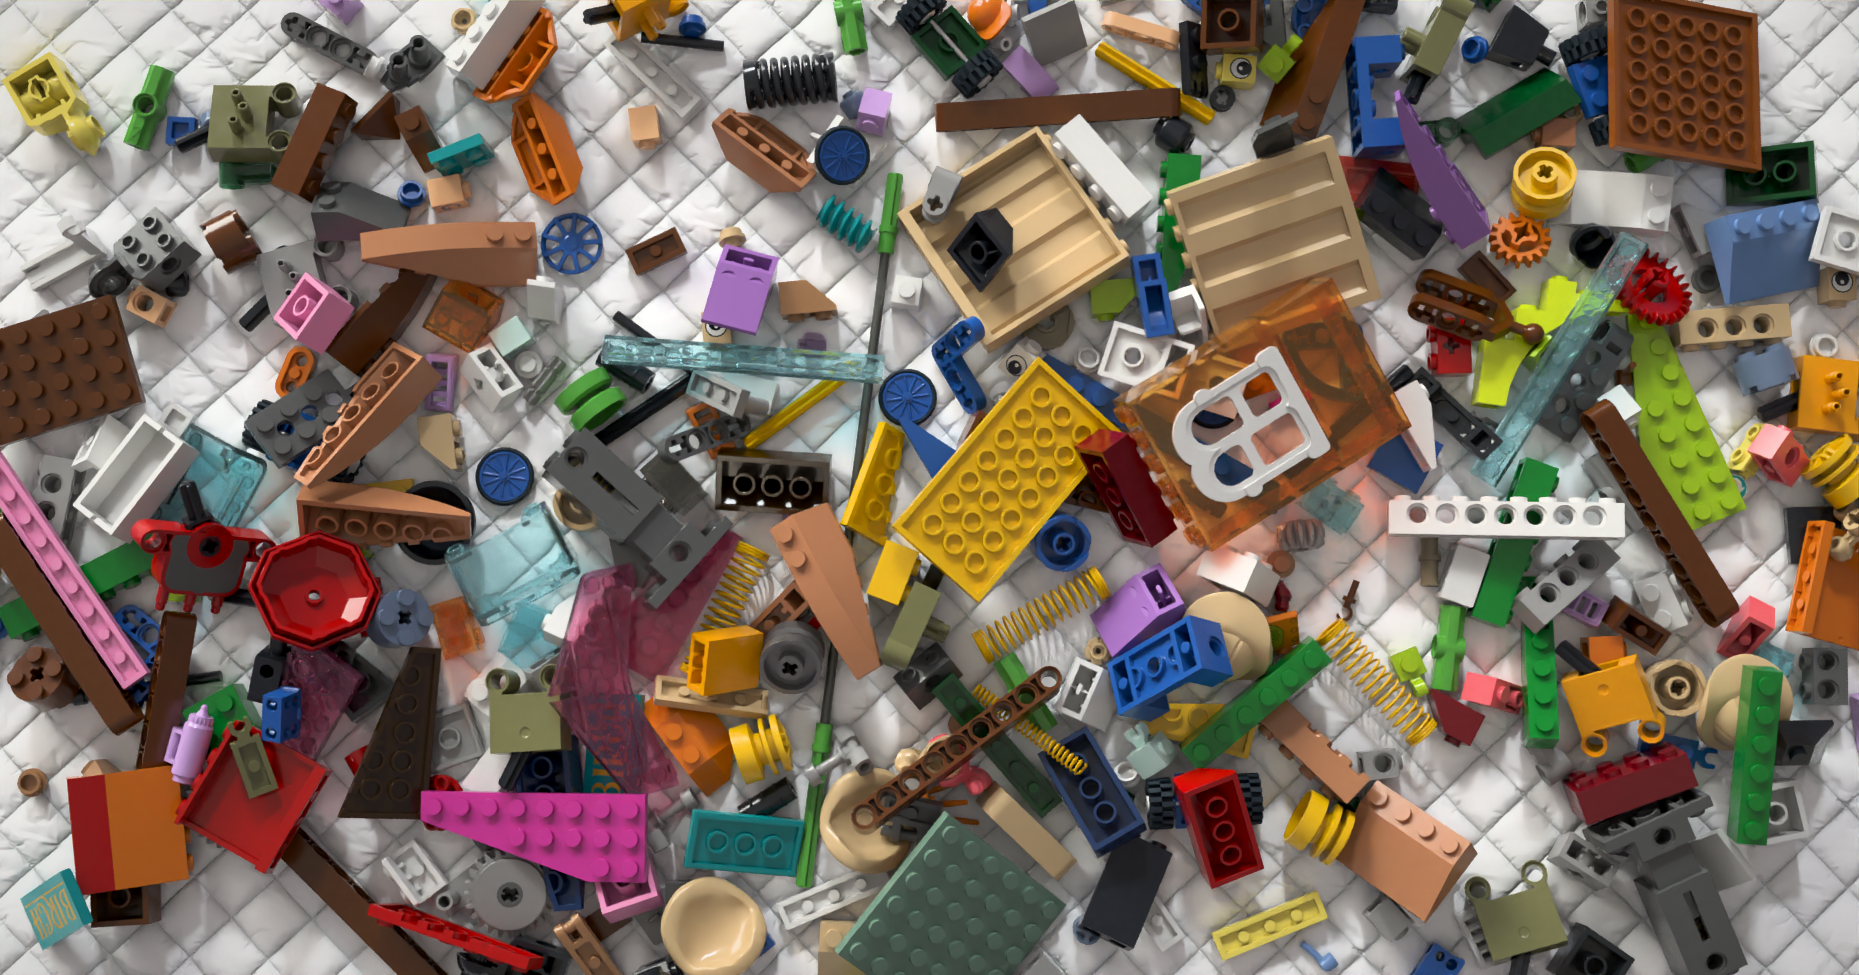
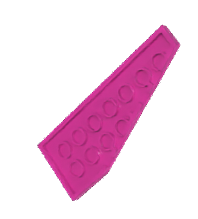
(574, 833)

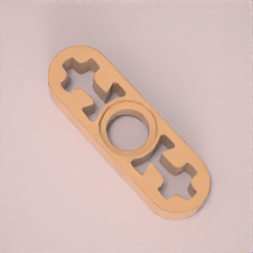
(1141, 30)

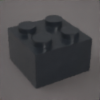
(1589, 955)

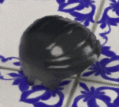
(1591, 244)

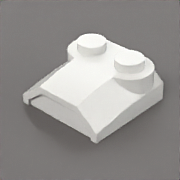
(479, 694)

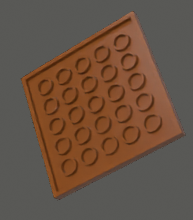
(1684, 82)

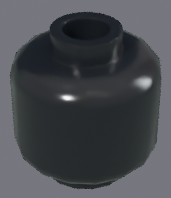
(1174, 134)

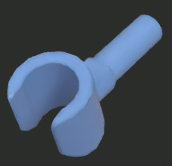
(1326, 962)

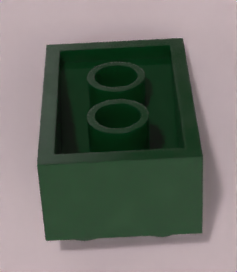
(1785, 177)

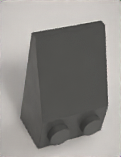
(348, 209)

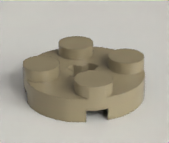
(1055, 335)

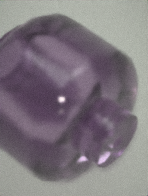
(812, 341)

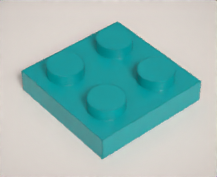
(460, 155)

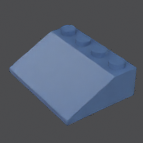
(1765, 251)

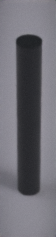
(686, 42)

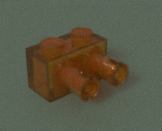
(457, 628)

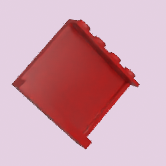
(258, 826)

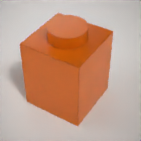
(1603, 648)

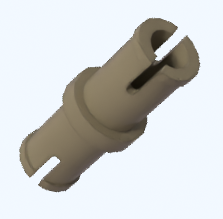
(1429, 562)

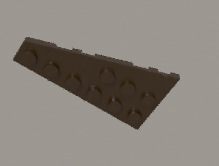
(401, 746)

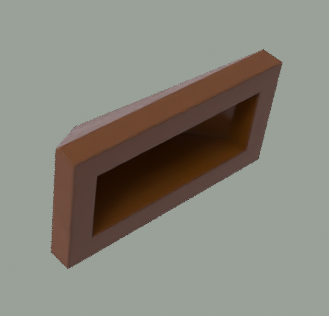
(379, 120)

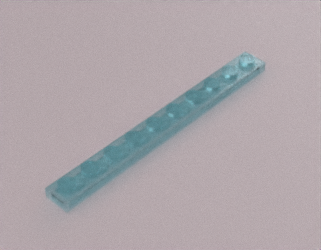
(1561, 355)
(743, 359)

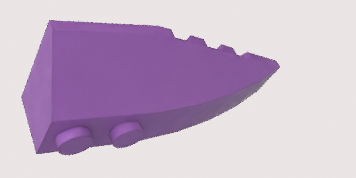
(1441, 182)

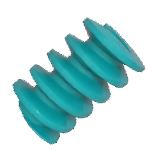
(846, 224)

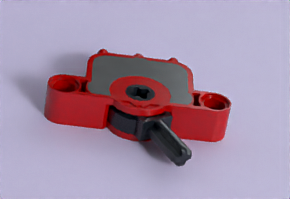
(199, 554)

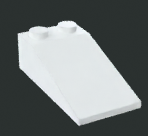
(1620, 201)

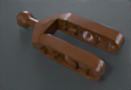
(1471, 311)

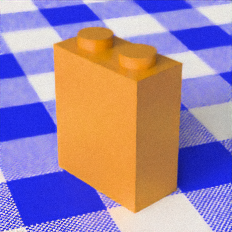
(724, 660)

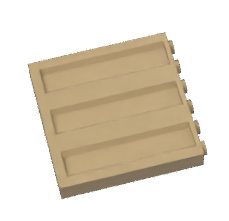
(1270, 230)
(1057, 238)

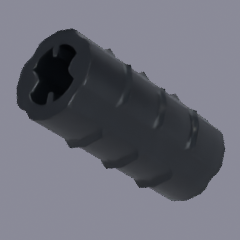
(635, 377)
(770, 799)

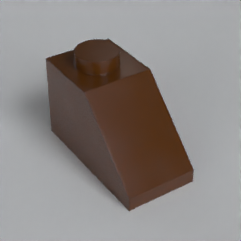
(419, 135)
(1635, 625)

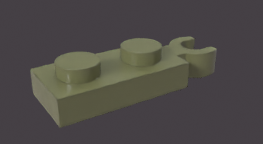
(252, 760)

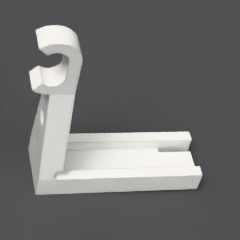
(65, 258)

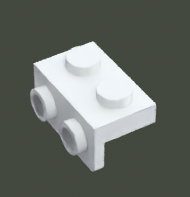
(1663, 601)
(414, 873)

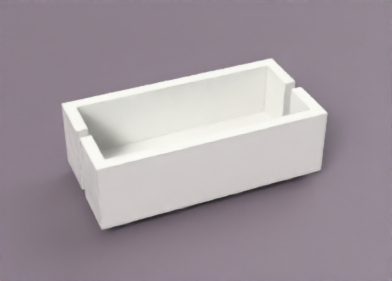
(136, 478)

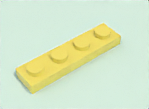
(1269, 925)

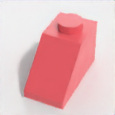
(1747, 628)

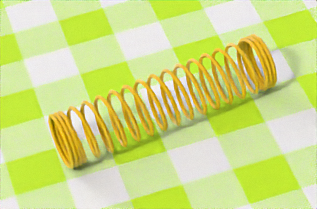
(740, 549)
(1094, 578)
(1417, 734)

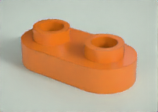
(294, 373)

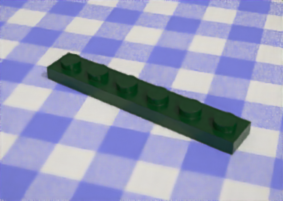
(1001, 752)

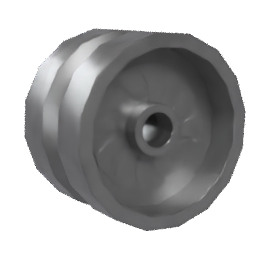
(792, 657)

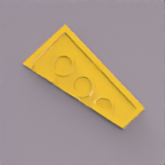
(871, 496)
(1187, 717)

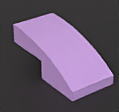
(1029, 74)

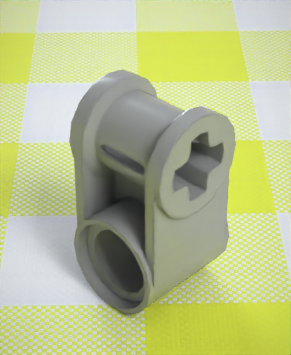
(941, 191)

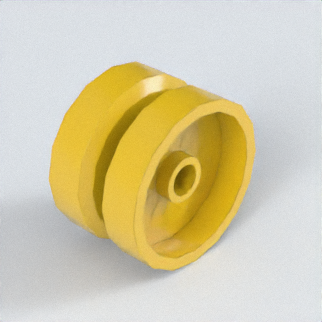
(1543, 183)

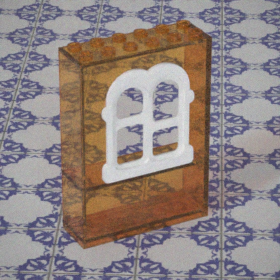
(1323, 380)

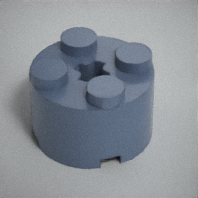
(1765, 370)
(410, 611)

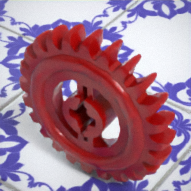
(1656, 280)

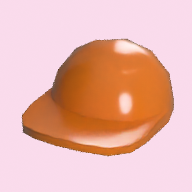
(988, 17)

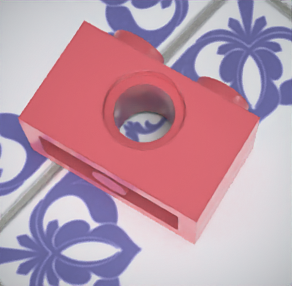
(1778, 454)

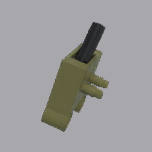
(915, 621)

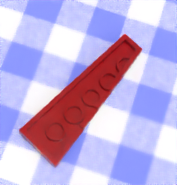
(453, 934)

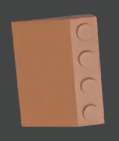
(1405, 851)

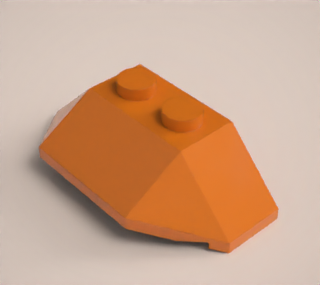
(523, 62)
(544, 149)
(696, 741)

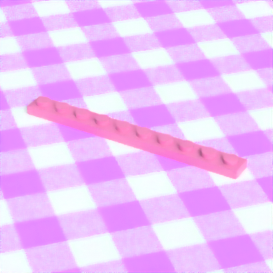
(69, 579)

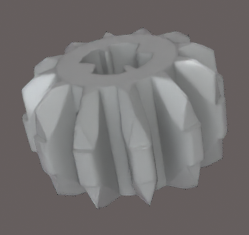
(1300, 535)

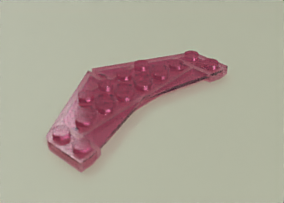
(596, 670)

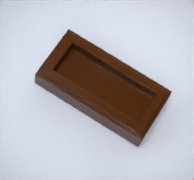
(1483, 273)

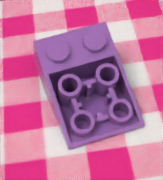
(740, 289)
(1138, 610)

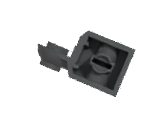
(150, 252)

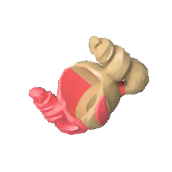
(973, 777)

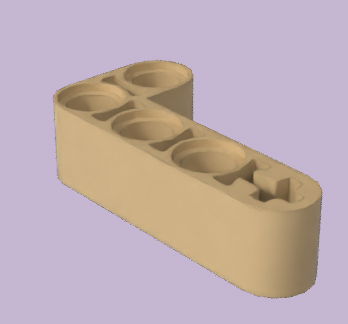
(1026, 831)

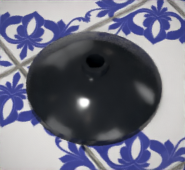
(428, 551)

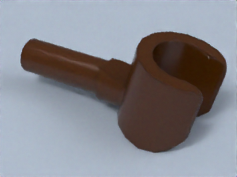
(1624, 376)

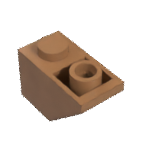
(802, 300)

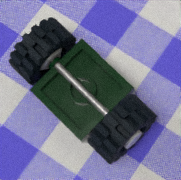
(949, 44)

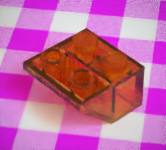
(464, 314)

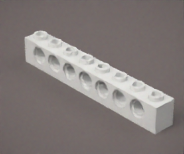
(1610, 514)

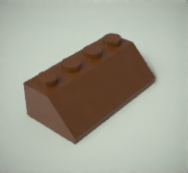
(314, 143)

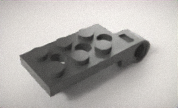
(1611, 346)
(288, 411)

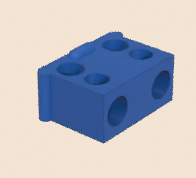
(281, 714)
(1446, 965)

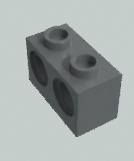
(1832, 676)

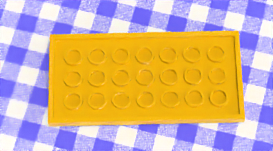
(1003, 481)

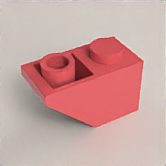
(1492, 693)

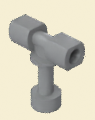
(849, 752)
(657, 819)

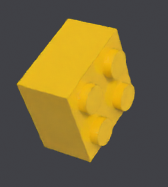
(893, 573)

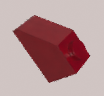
(1454, 719)

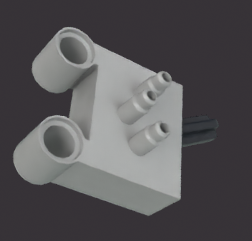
(282, 271)

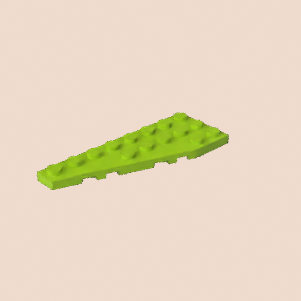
(1676, 430)

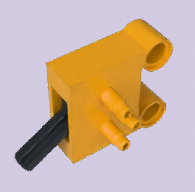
(1821, 399)

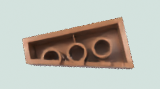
(1313, 753)

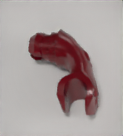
(1282, 597)

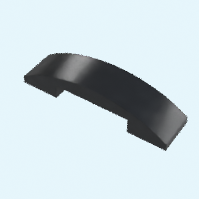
(1456, 419)

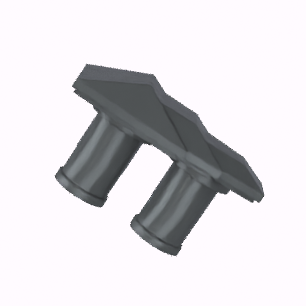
(411, 64)

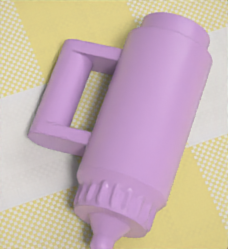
(190, 746)

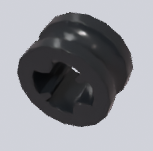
(1230, 100)

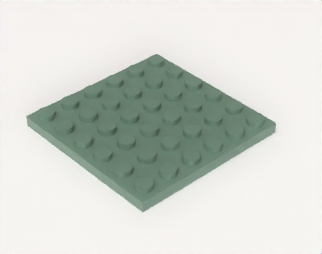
(951, 911)

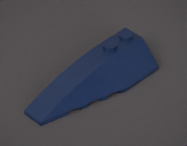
(562, 774)

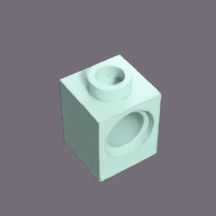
(511, 338)

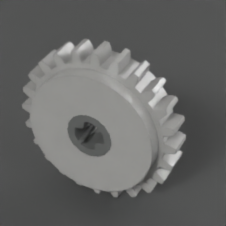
(502, 910)

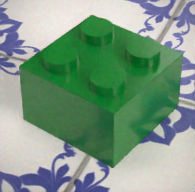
(226, 707)

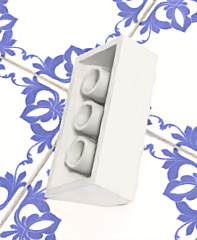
(491, 39)
(1101, 171)

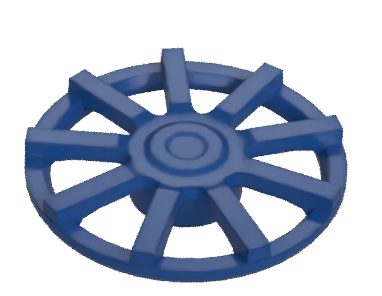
(571, 243)

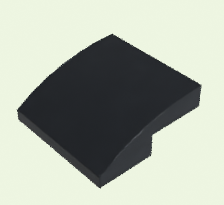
(1795, 527)

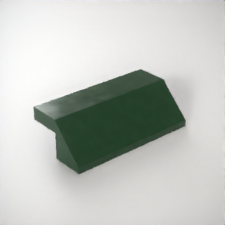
(1517, 112)

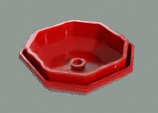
(319, 566)

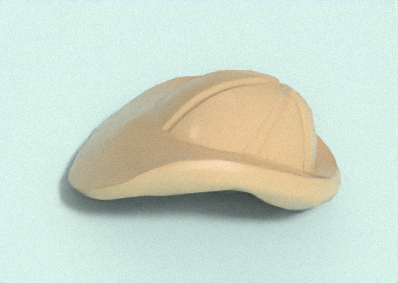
(1244, 632)
(1720, 702)
(856, 851)
(713, 928)

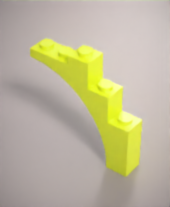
(1500, 359)

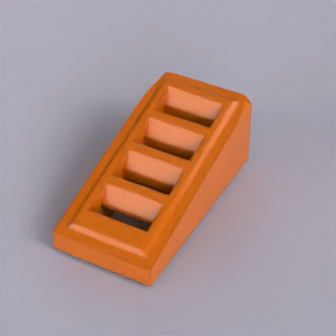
(698, 407)

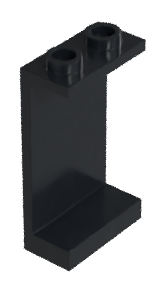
(1126, 892)

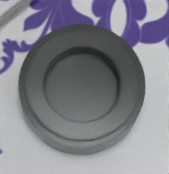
(1705, 279)

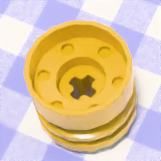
(1838, 468)
(761, 748)
(1313, 824)

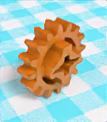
(1519, 240)

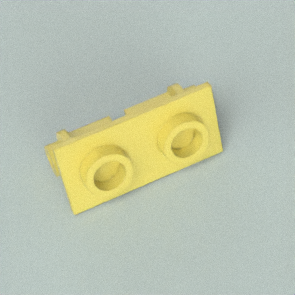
(1740, 459)

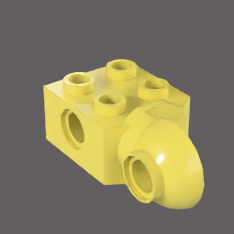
(53, 102)

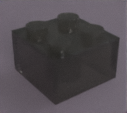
(675, 484)

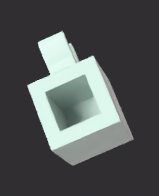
(1150, 753)

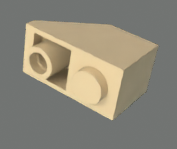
(441, 438)

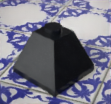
(983, 247)
(1802, 742)

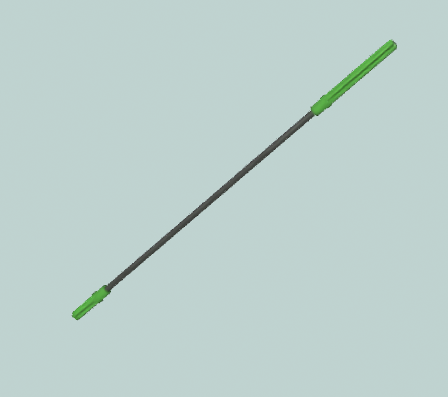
(823, 731)

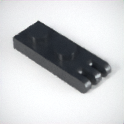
(1193, 61)

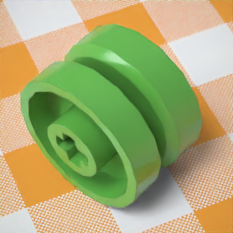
(591, 400)

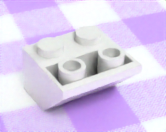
(1087, 694)

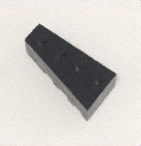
(374, 688)

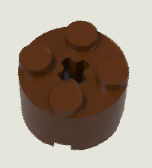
(229, 242)
(43, 679)

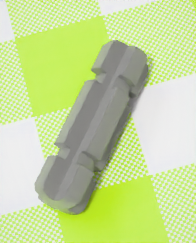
(544, 380)

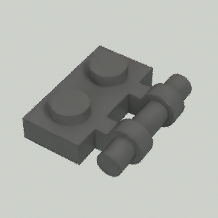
(919, 814)

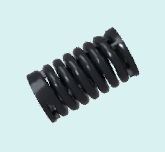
(792, 87)

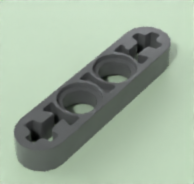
(330, 44)
(704, 437)

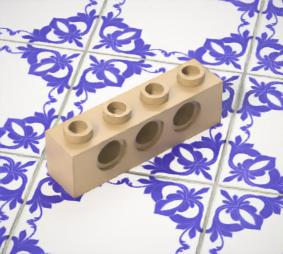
(1773, 318)

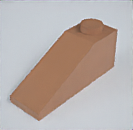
(787, 606)

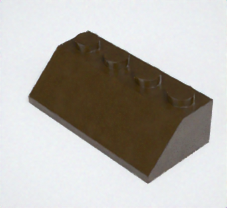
(771, 480)

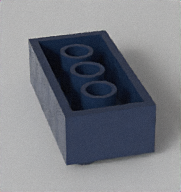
(1095, 795)

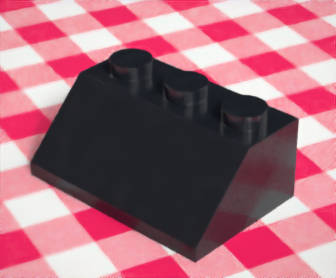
(1398, 215)

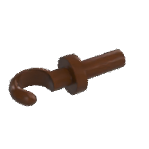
(1349, 599)

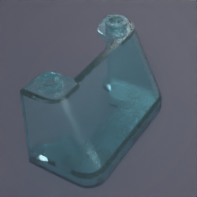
(223, 475)
(514, 565)

